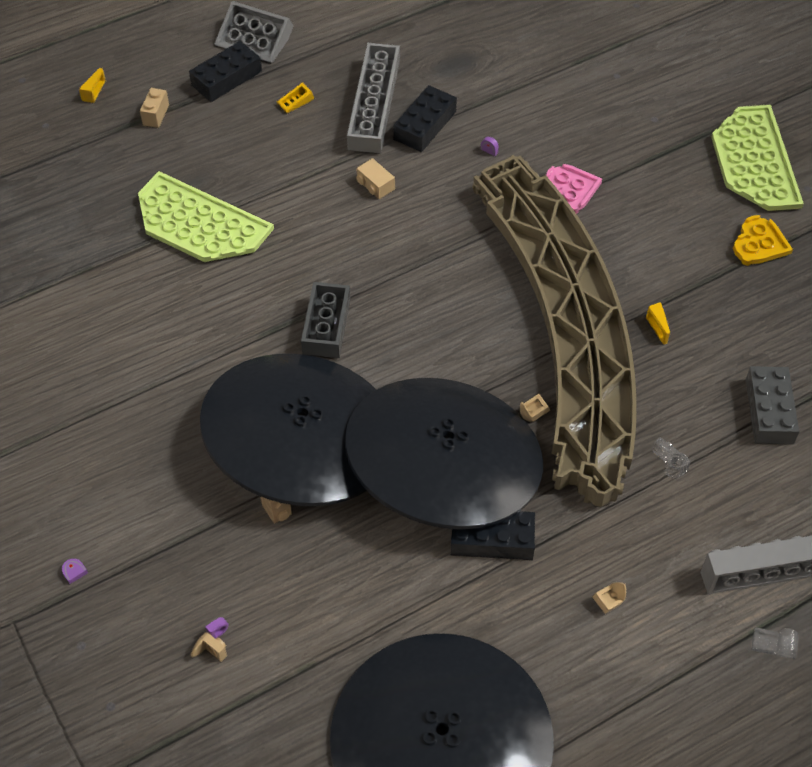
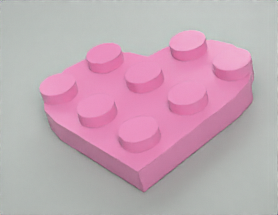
(574, 185)

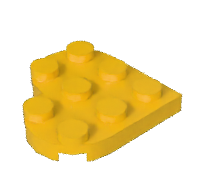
(760, 241)

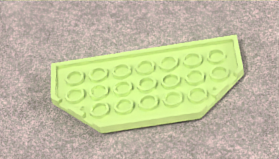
(756, 159)
(198, 221)

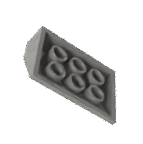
(256, 28)

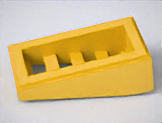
(92, 87)
(296, 92)
(657, 320)

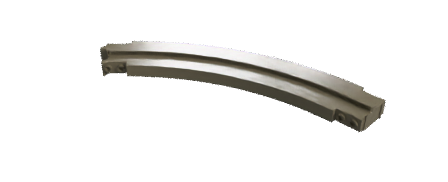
(583, 325)

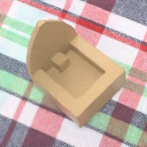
(533, 408)
(610, 596)
(214, 646)

